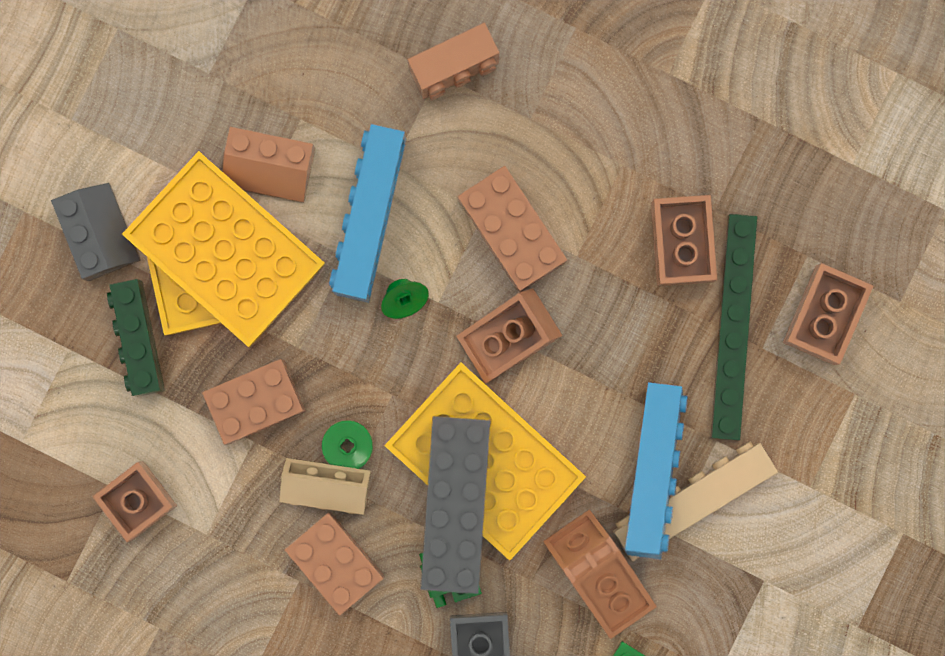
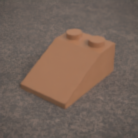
(509, 335)

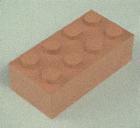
(512, 229)

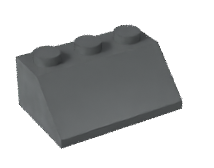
(95, 230)

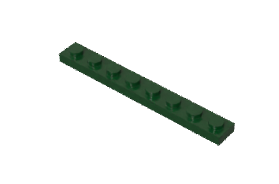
(734, 327)

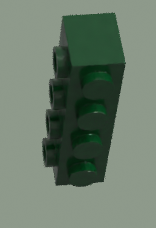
(136, 338)

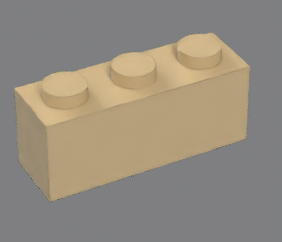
(324, 486)

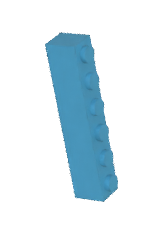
(654, 471)

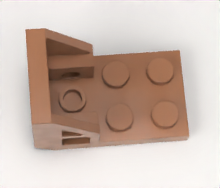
(600, 574)

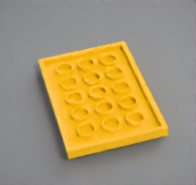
(223, 249)
(524, 471)

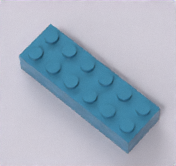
(369, 213)

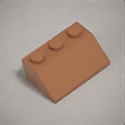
(268, 164)

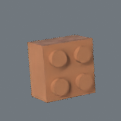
(134, 501)

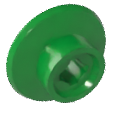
(404, 298)
(336, 436)

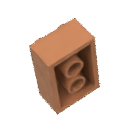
(454, 62)
(683, 240)
(828, 314)
(253, 402)
(334, 563)

